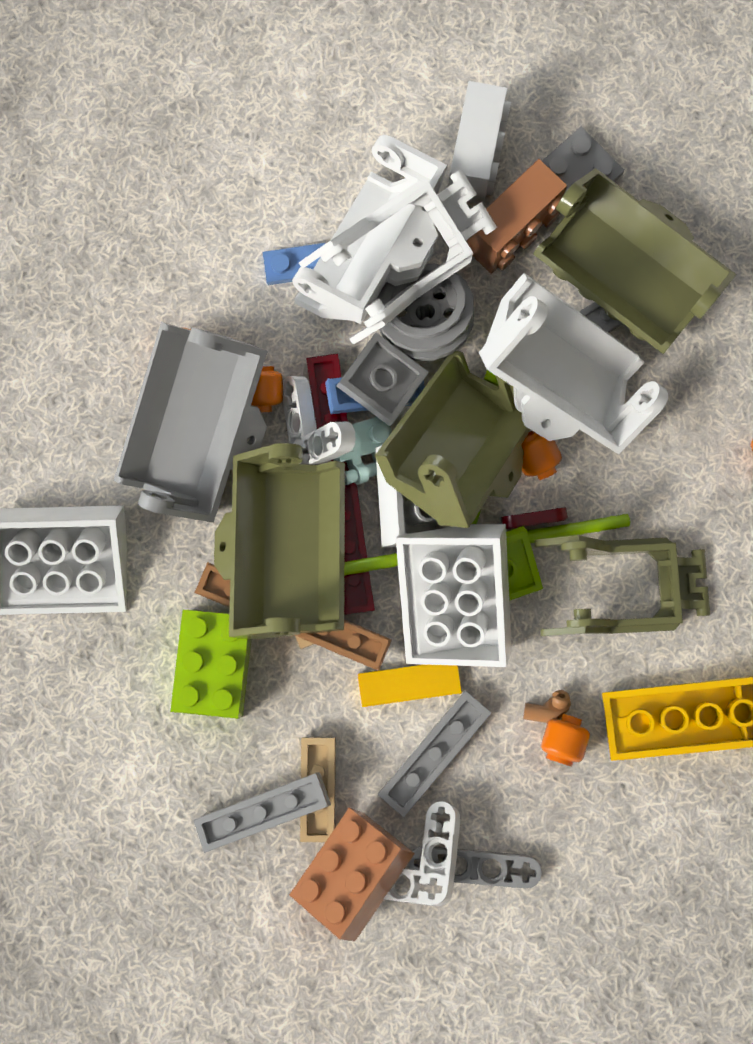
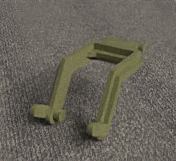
(675, 578)

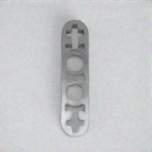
(475, 860)

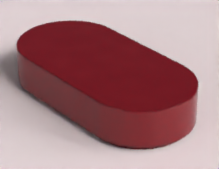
(535, 518)

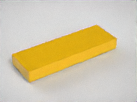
(408, 684)

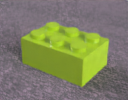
(210, 667)

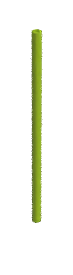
(570, 529)

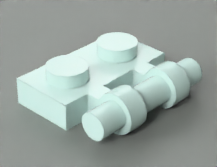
(368, 436)

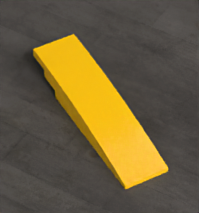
(679, 718)

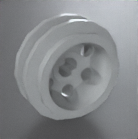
(424, 330)

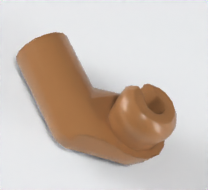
(553, 708)

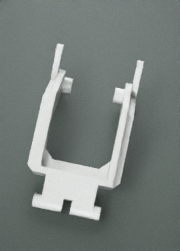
(451, 217)

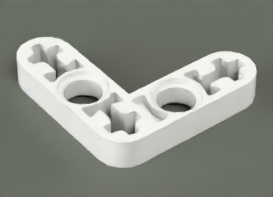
(302, 428)
(429, 870)

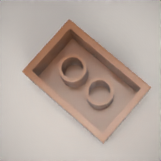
(518, 215)
(351, 875)

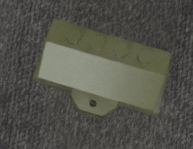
(632, 260)
(456, 445)
(283, 544)

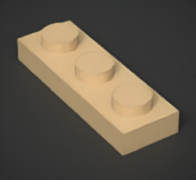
(319, 755)

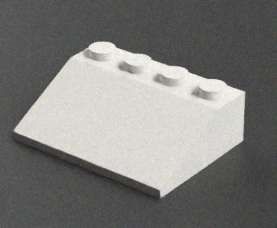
(63, 560)
(455, 596)

